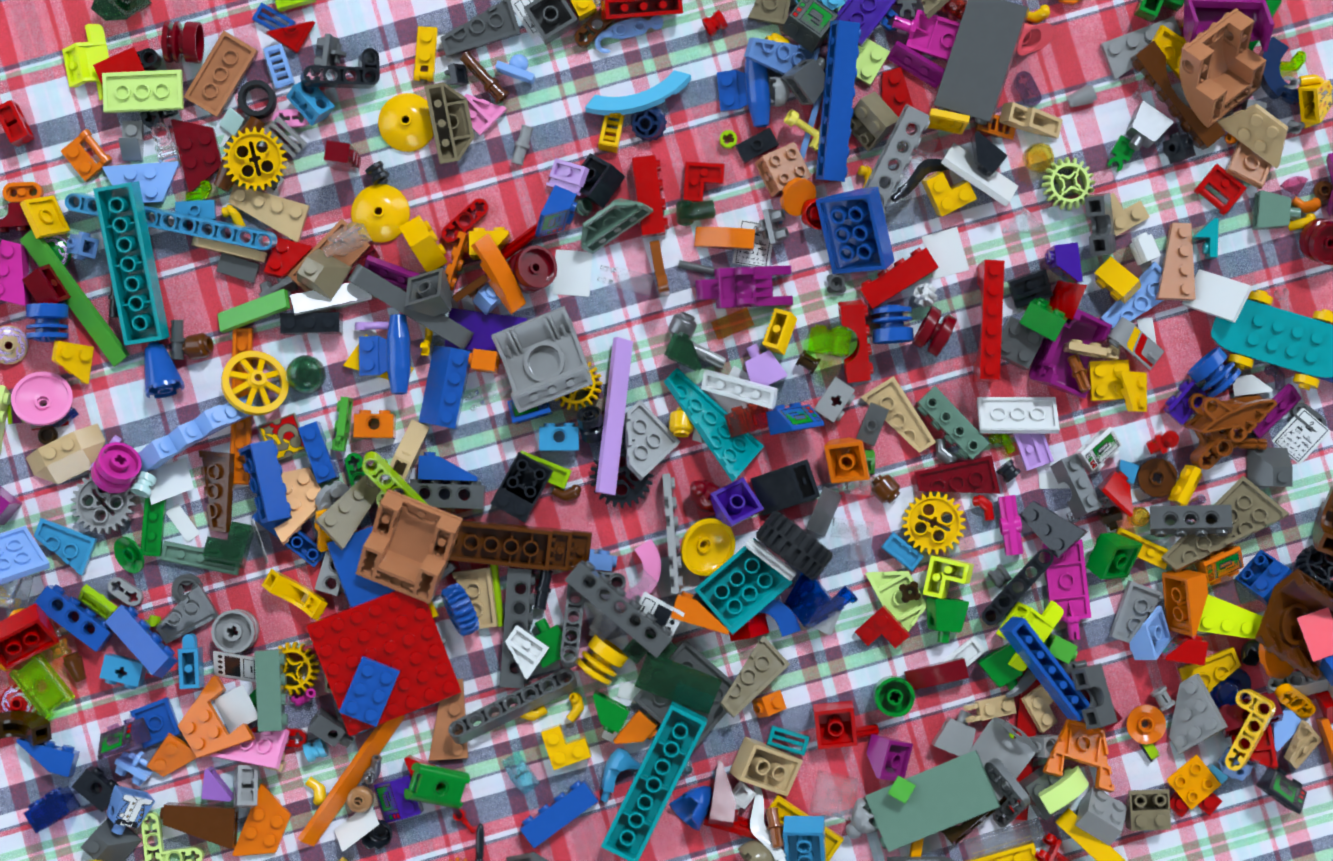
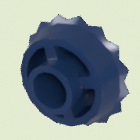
(649, 124)

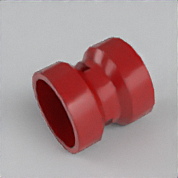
(714, 23)

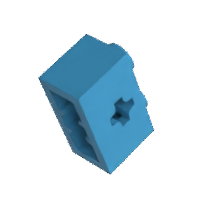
(111, 671)

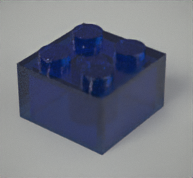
(48, 811)

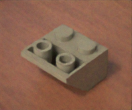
(872, 120)
(1148, 810)

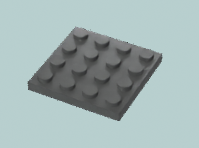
(691, 657)

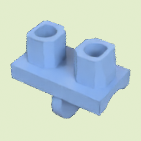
(135, 765)

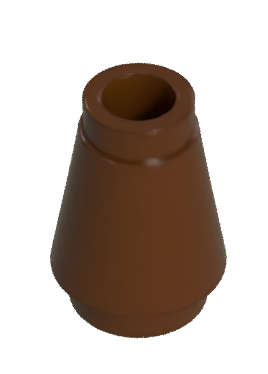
(75, 666)

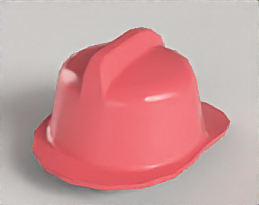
(1034, 38)

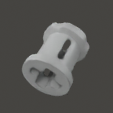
(1163, 698)

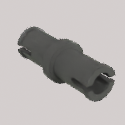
(177, 339)

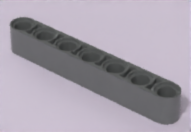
(396, 298)
(518, 697)

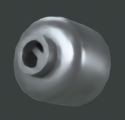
(684, 323)

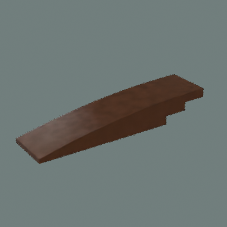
(521, 546)

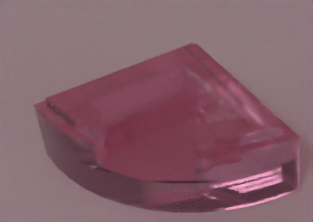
(1294, 184)

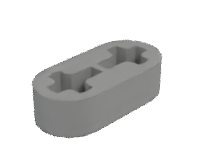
(122, 595)

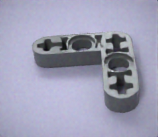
(999, 774)

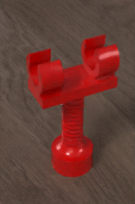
(1054, 843)

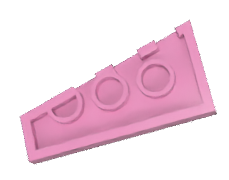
(262, 751)

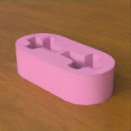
(290, 113)

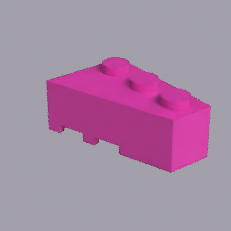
(13, 268)

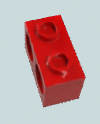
(15, 124)

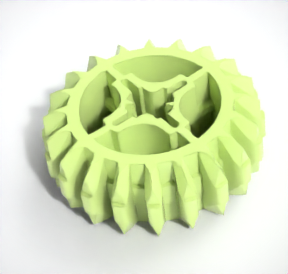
(1060, 179)

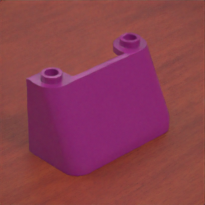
(1051, 363)

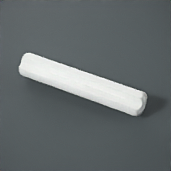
(770, 559)

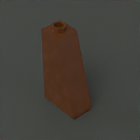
(205, 821)

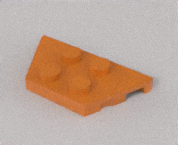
(263, 826)

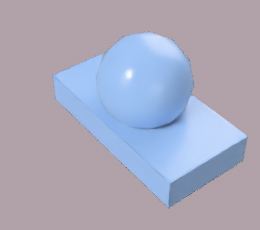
(516, 69)

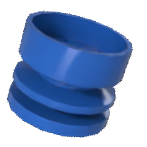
(47, 321)
(892, 325)
(1214, 372)

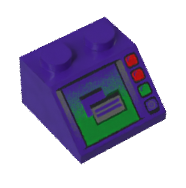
(1065, 262)
(393, 801)

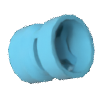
(315, 750)

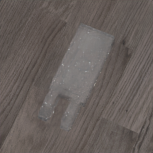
(628, 280)
(490, 391)

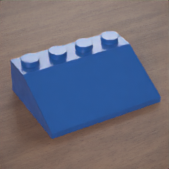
(855, 231)
(356, 588)

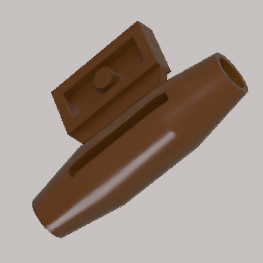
(223, 180)

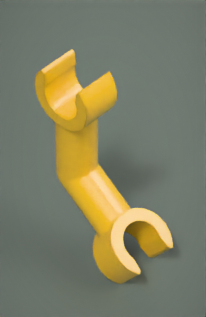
(425, 345)

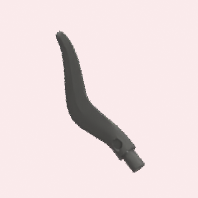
(1028, 677)

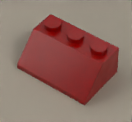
(25, 636)

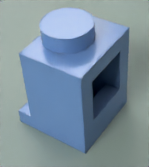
(603, 560)

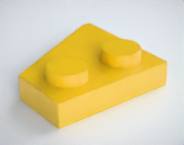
(1134, 390)

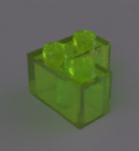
(829, 342)

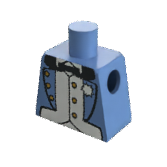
(128, 808)

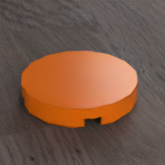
(795, 194)

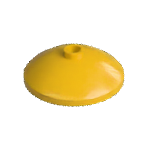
(410, 135)
(394, 212)
(713, 553)

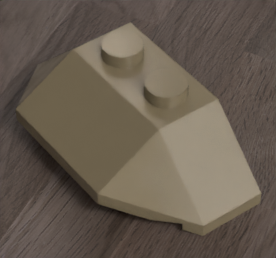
(449, 121)

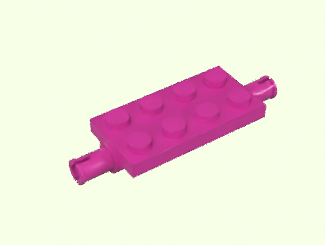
(929, 36)
(1068, 587)

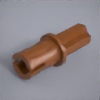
(1079, 373)
(774, 827)

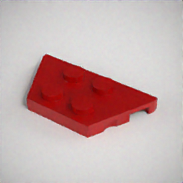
(1265, 749)

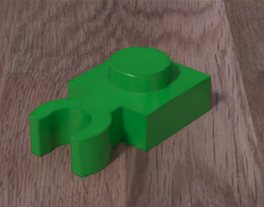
(1121, 152)

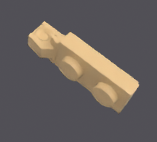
(1091, 350)

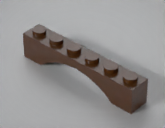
(1152, 65)

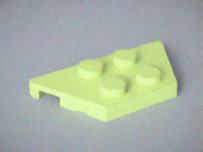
(887, 590)

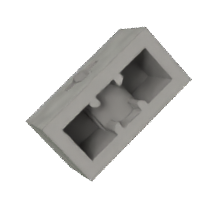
(836, 389)

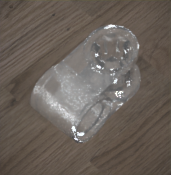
(164, 146)

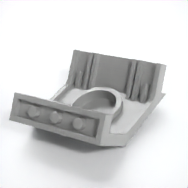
(542, 359)

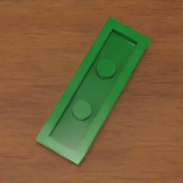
(153, 528)

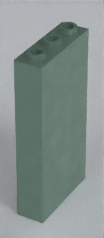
(940, 800)

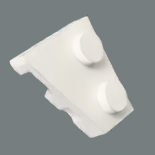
(525, 650)

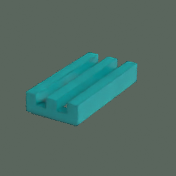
(784, 747)

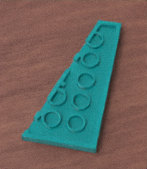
(710, 422)

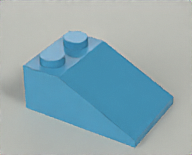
(804, 838)

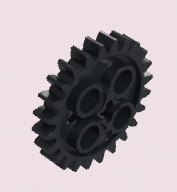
(632, 494)

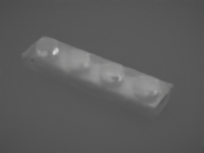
(643, 582)
(1004, 839)

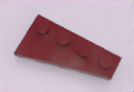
(962, 477)

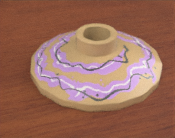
(19, 342)

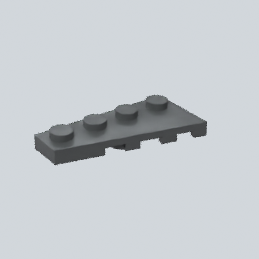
(483, 29)

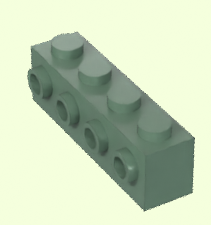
(952, 423)
(270, 690)

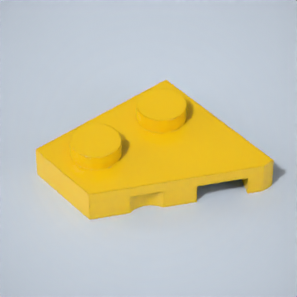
(74, 359)

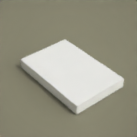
(1218, 296)

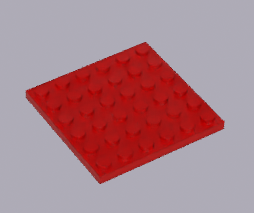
(395, 633)

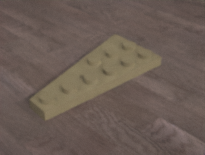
(1250, 513)

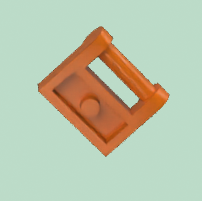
(80, 158)

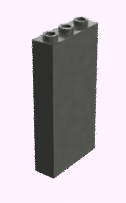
(981, 58)

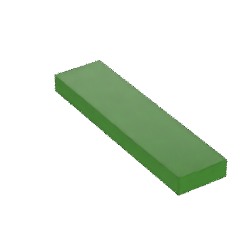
(253, 310)

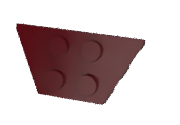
(197, 151)

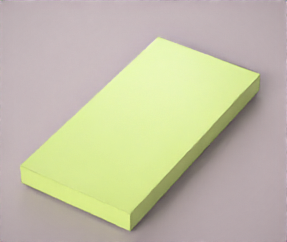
(142, 91)

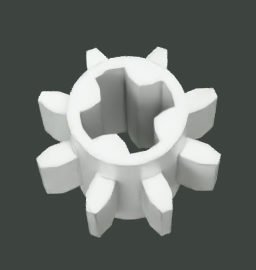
(925, 295)

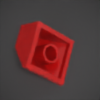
(1118, 491)

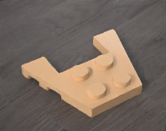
(301, 495)

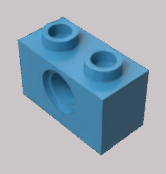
(547, 441)

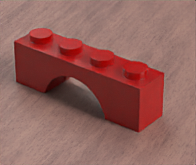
(857, 365)

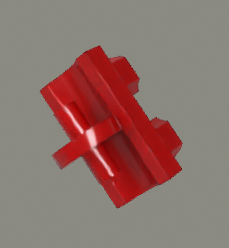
(1163, 442)

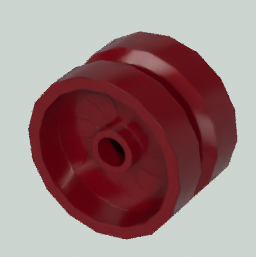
(1317, 241)
(533, 268)
(937, 332)

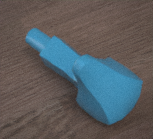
(617, 762)

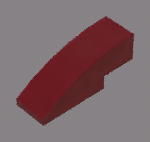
(937, 673)

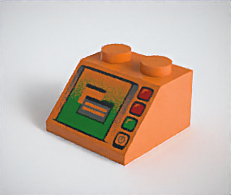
(1221, 563)

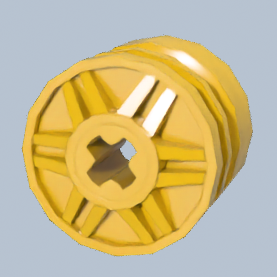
(601, 660)

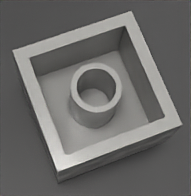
(1101, 815)

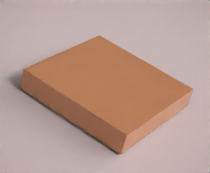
(1248, 166)

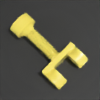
(792, 118)

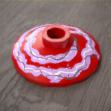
(12, 694)

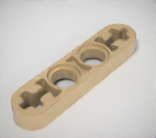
(229, 249)

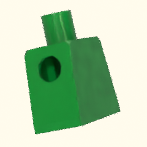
(946, 616)
(552, 638)
(997, 667)

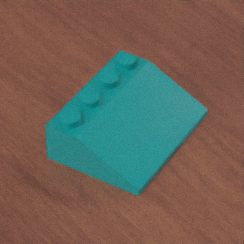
(741, 588)

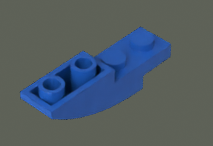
(299, 542)

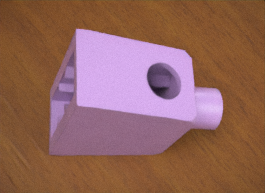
(763, 367)

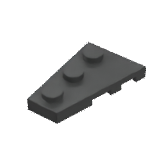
(187, 615)

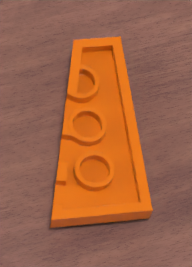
(457, 256)

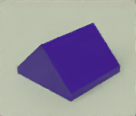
(735, 503)

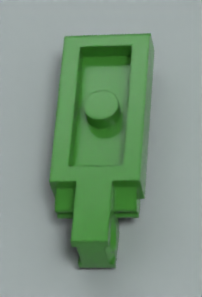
(342, 425)

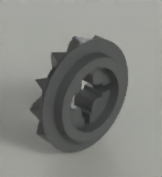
(185, 579)

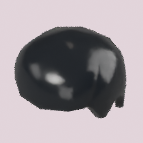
(1250, 653)
(379, 836)

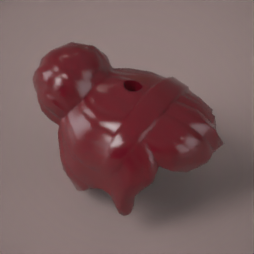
(701, 492)

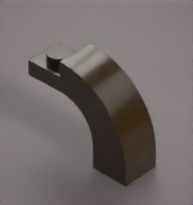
(25, 725)

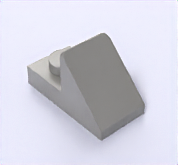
(132, 140)

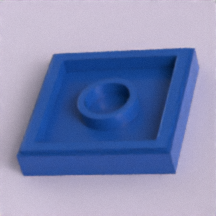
(159, 720)

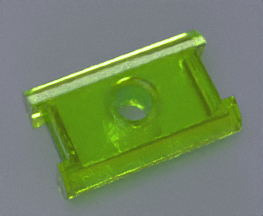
(55, 692)

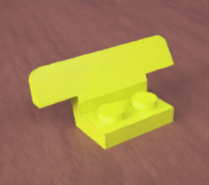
(83, 55)
(1041, 624)

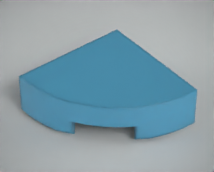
(1129, 469)

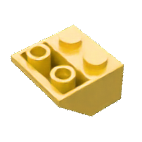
(499, 236)

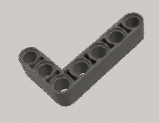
(578, 609)

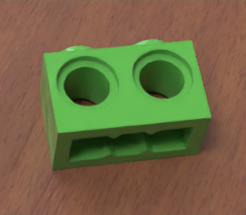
(1061, 648)

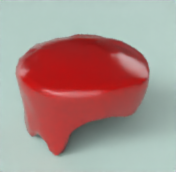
(810, 214)

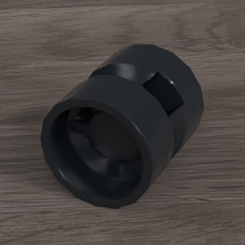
(590, 424)

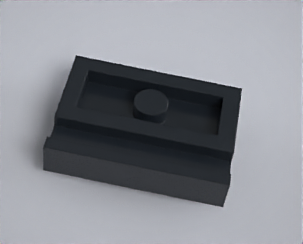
(1030, 286)

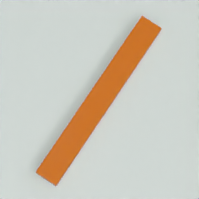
(242, 430)
(348, 781)

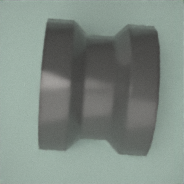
(999, 576)

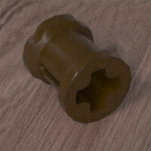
(808, 361)

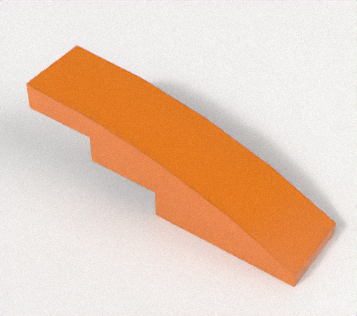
(500, 274)

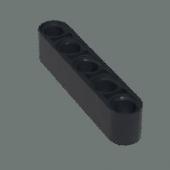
(1015, 596)

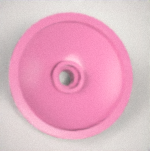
(40, 389)

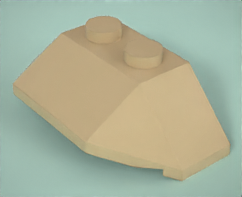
(67, 455)

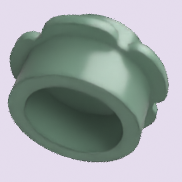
(584, 206)

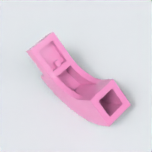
(650, 559)

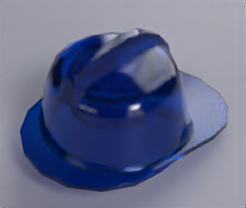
(1226, 690)

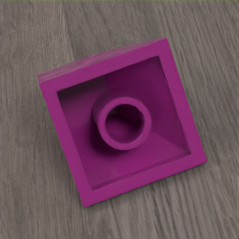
(888, 756)

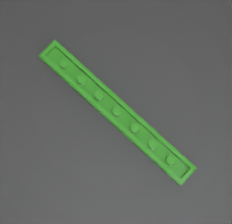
(78, 301)

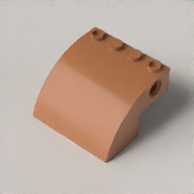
(1220, 68)
(409, 546)

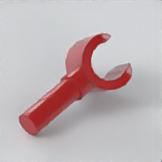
(463, 819)

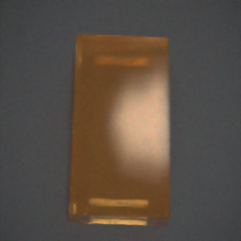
(732, 323)

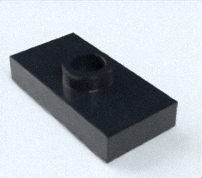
(756, 145)

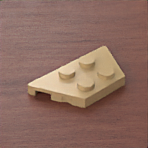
(1258, 132)

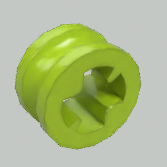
(725, 134)

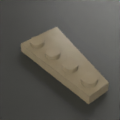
(756, 674)

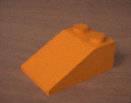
(1184, 599)
(696, 613)

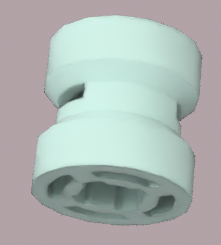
(143, 485)

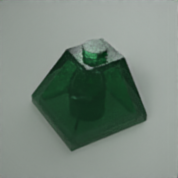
(118, 9)
(683, 351)

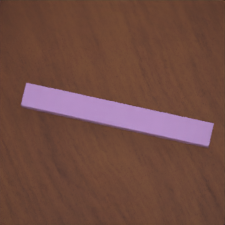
(614, 416)

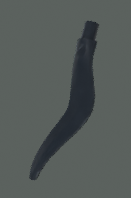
(923, 169)

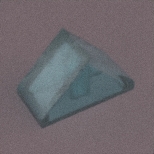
(520, 772)

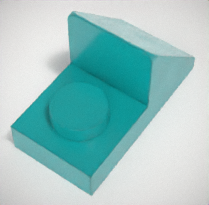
(1210, 234)

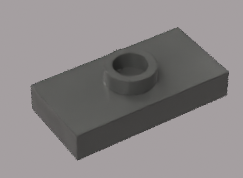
(872, 423)

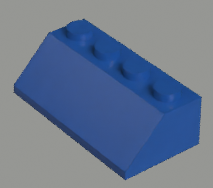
(445, 387)

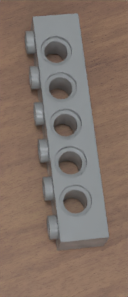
(908, 116)

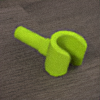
(153, 620)

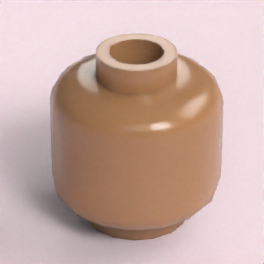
(363, 793)

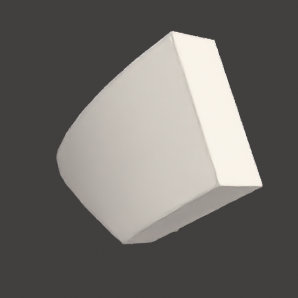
(1249, 385)

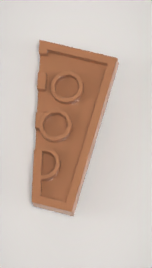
(1178, 265)
(442, 743)

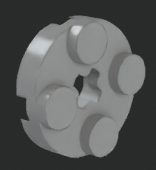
(328, 493)

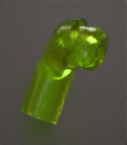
(1295, 63)
(202, 193)

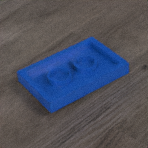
(369, 691)

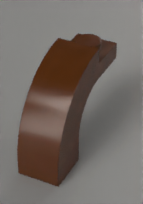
(1324, 526)

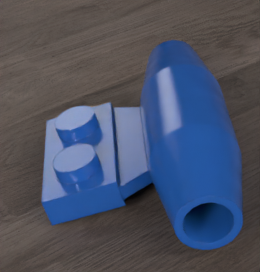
(744, 89)
(388, 355)

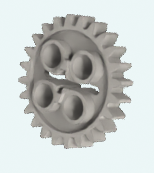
(89, 514)

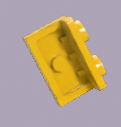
(1185, 485)

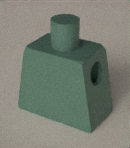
(1273, 211)

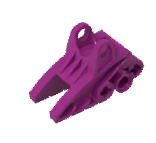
(743, 287)

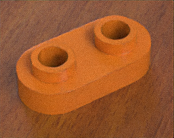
(23, 191)

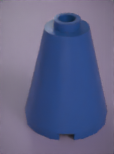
(160, 372)

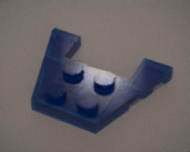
(813, 603)

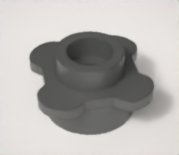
(837, 278)

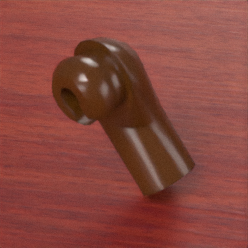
(567, 495)

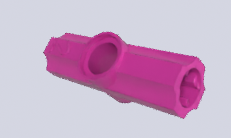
(1010, 525)

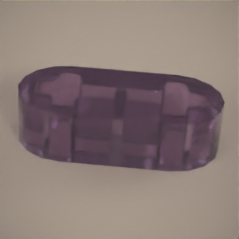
(1023, 91)

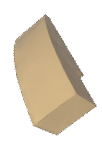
(1030, 120)

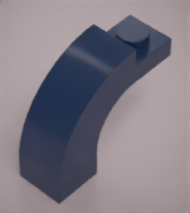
(1272, 81)

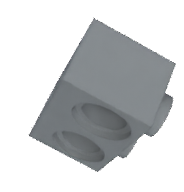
(326, 572)
(245, 786)

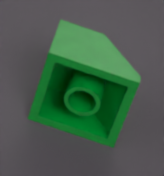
(1113, 556)
(610, 712)

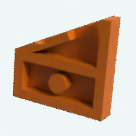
(170, 755)

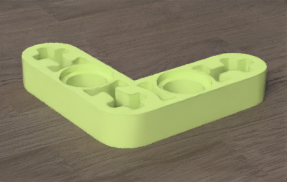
(163, 855)

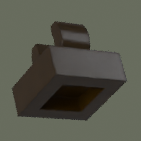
(1110, 518)

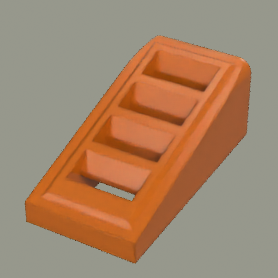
(988, 131)

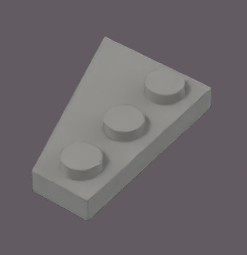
(1134, 608)

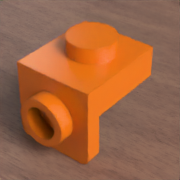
(769, 704)

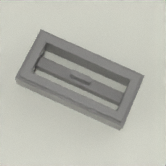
(297, 148)

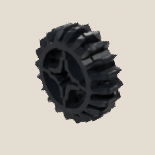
(1320, 569)

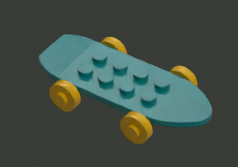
(1279, 339)

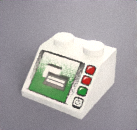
(1098, 449)

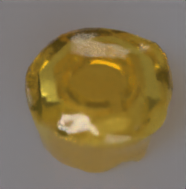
(1038, 157)

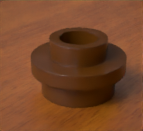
(1318, 193)

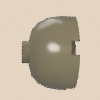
(755, 851)

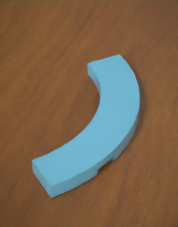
(640, 101)

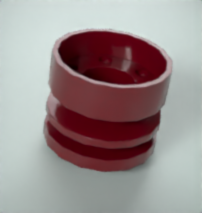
(182, 42)

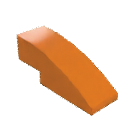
(725, 238)

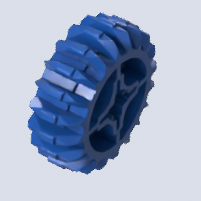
(460, 609)

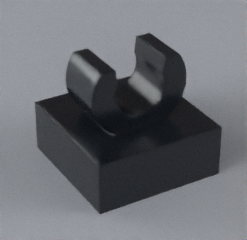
(457, 74)

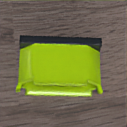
(1150, 751)

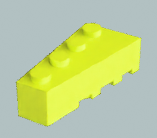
(1228, 619)

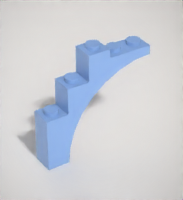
(190, 433)

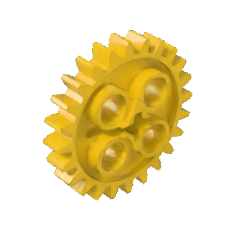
(272, 154)
(926, 539)

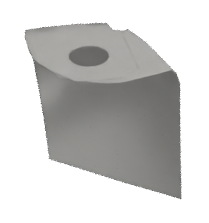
(996, 743)

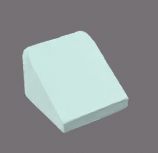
(232, 121)

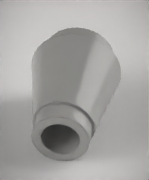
(1083, 96)

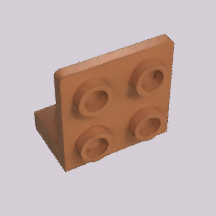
(780, 167)

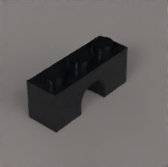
(311, 323)

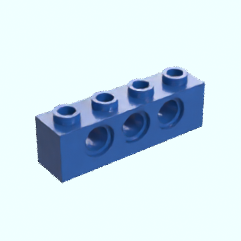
(47, 602)

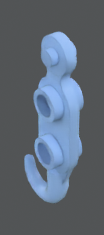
(628, 29)

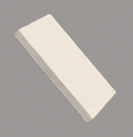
(964, 165)
(1017, 415)

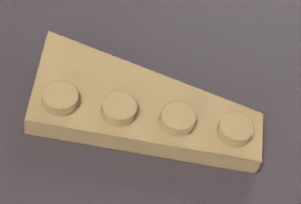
(276, 212)
(902, 414)

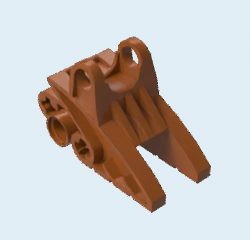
(1215, 415)

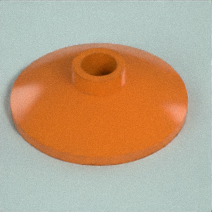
(1153, 731)

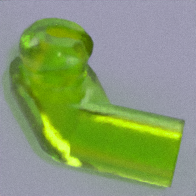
(1004, 440)

